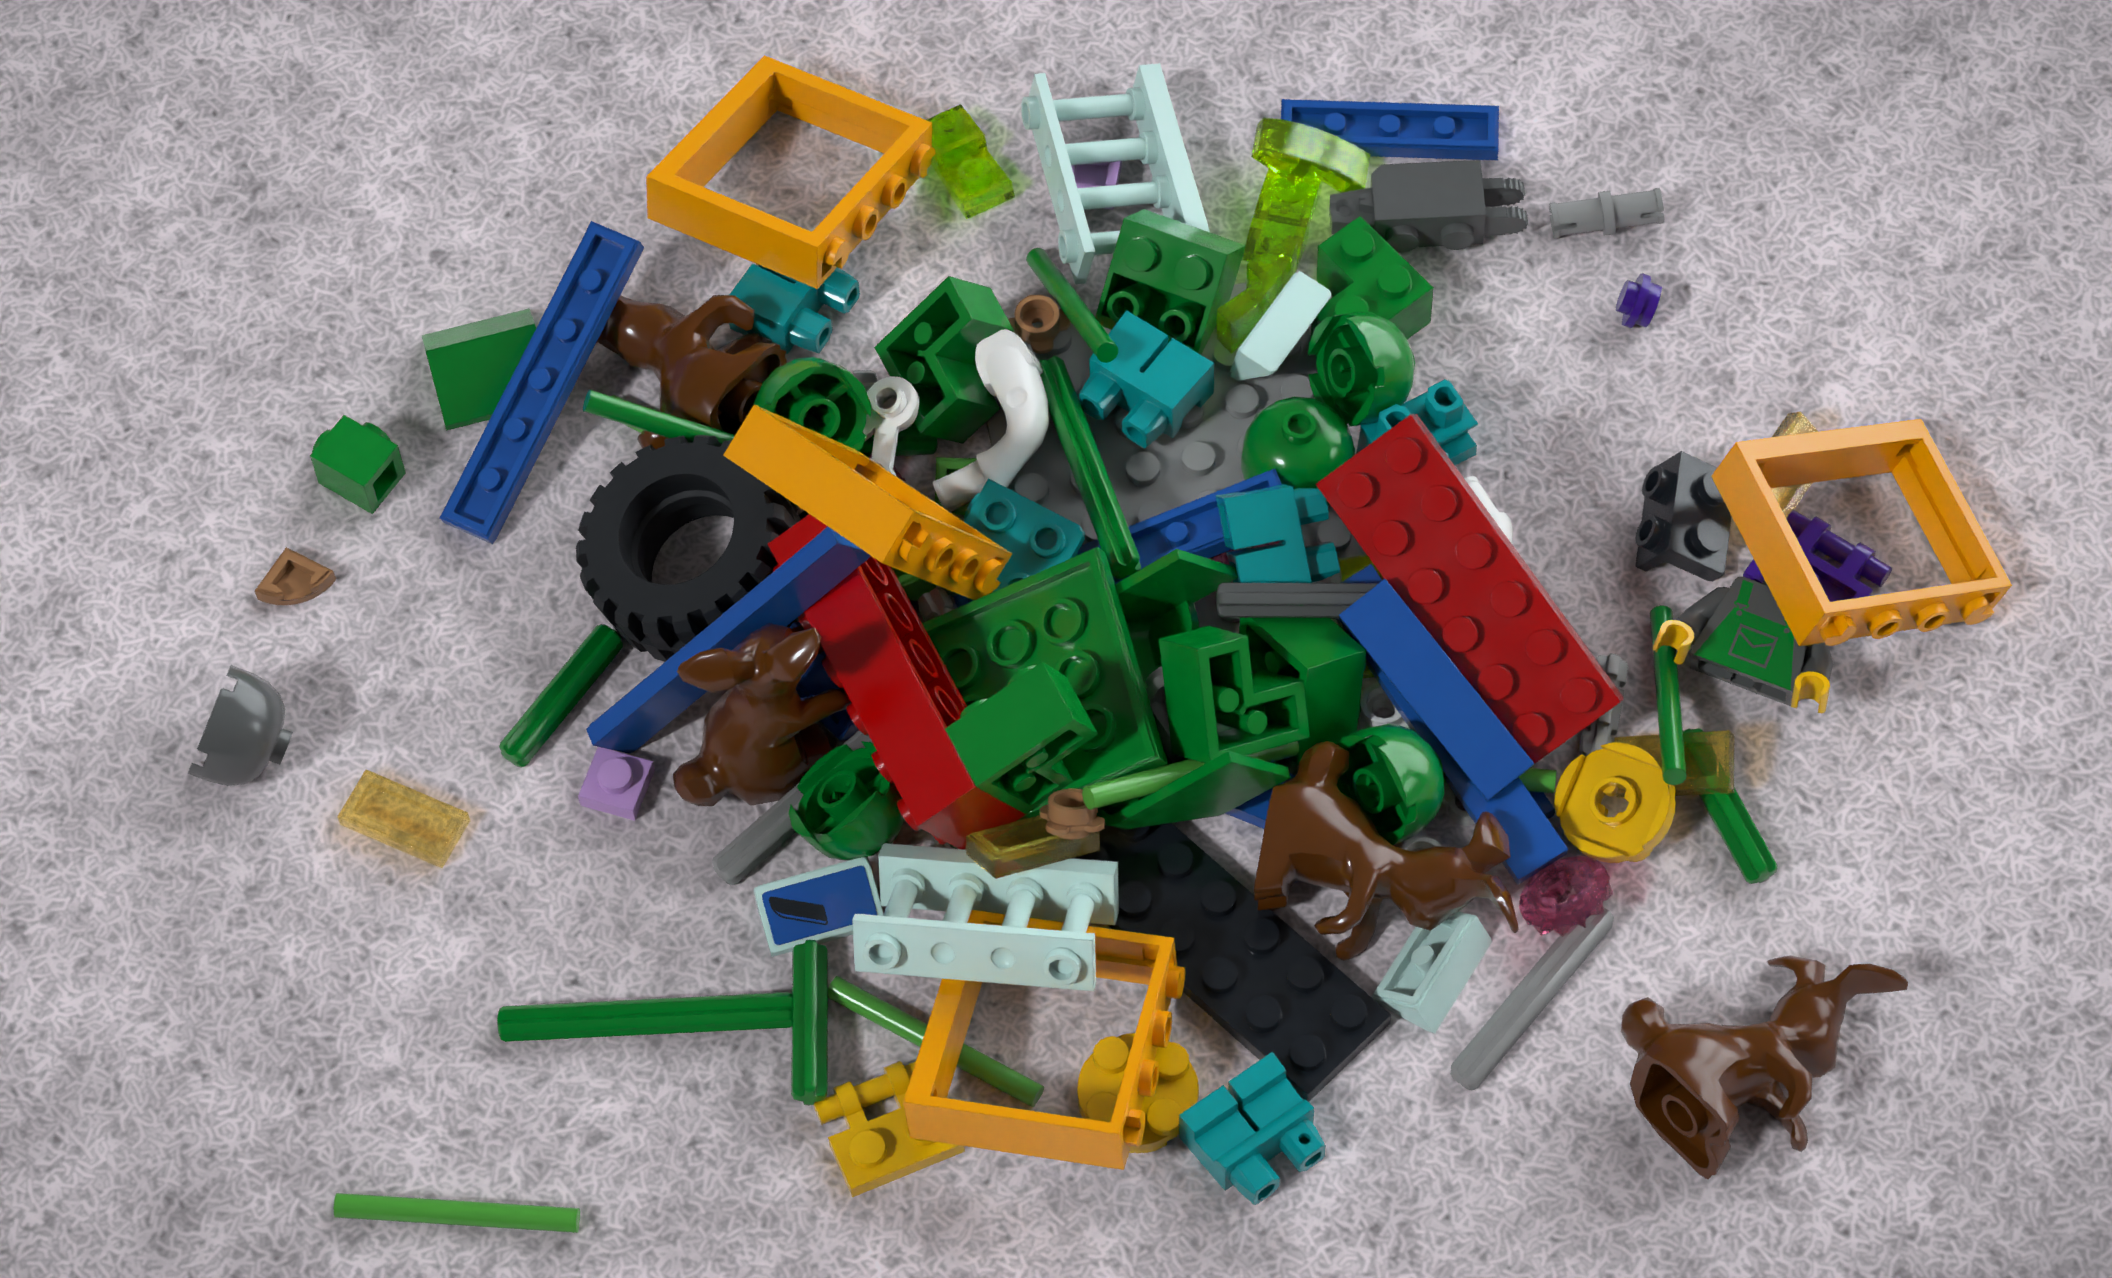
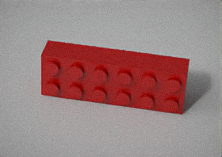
(1469, 587)
(897, 694)

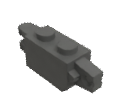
(1433, 205)

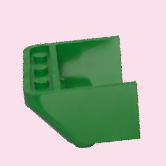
(1161, 604)

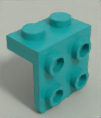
(1025, 529)

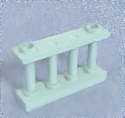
(1157, 145)
(1005, 954)

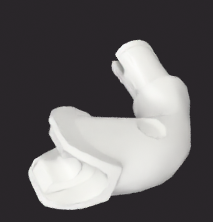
(1014, 376)

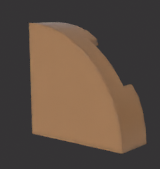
(294, 578)

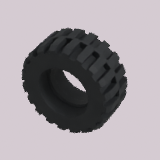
(644, 509)

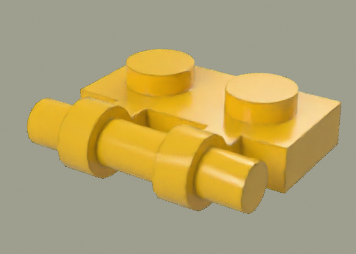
(880, 1148)

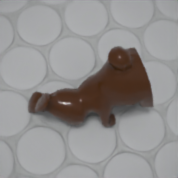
(694, 378)
(760, 730)
(1332, 843)
(1701, 1073)

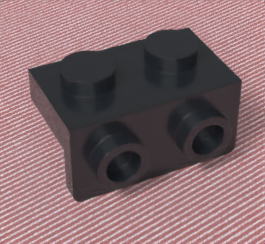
(1683, 519)

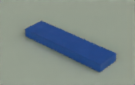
(1404, 128)
(1436, 690)

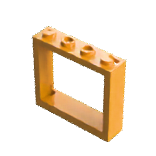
(682, 202)
(1851, 452)
(867, 504)
(1038, 1134)

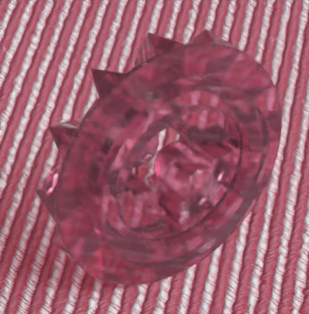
(1552, 885)

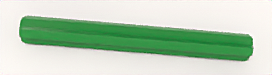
(1089, 469)
(645, 1016)

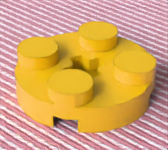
(1630, 833)
(1174, 1094)

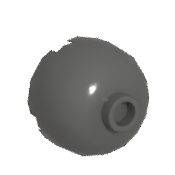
(243, 732)

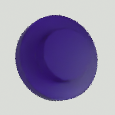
(1638, 301)

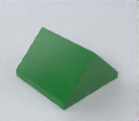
(475, 364)

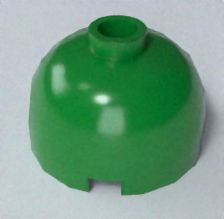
(1360, 366)
(819, 398)
(1297, 439)
(1393, 779)
(847, 805)

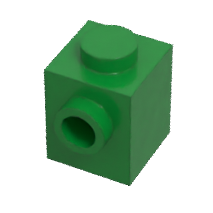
(357, 463)

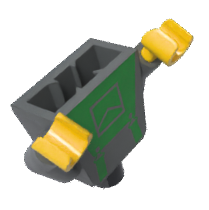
(1747, 643)

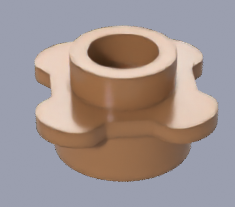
(1043, 310)
(1069, 815)

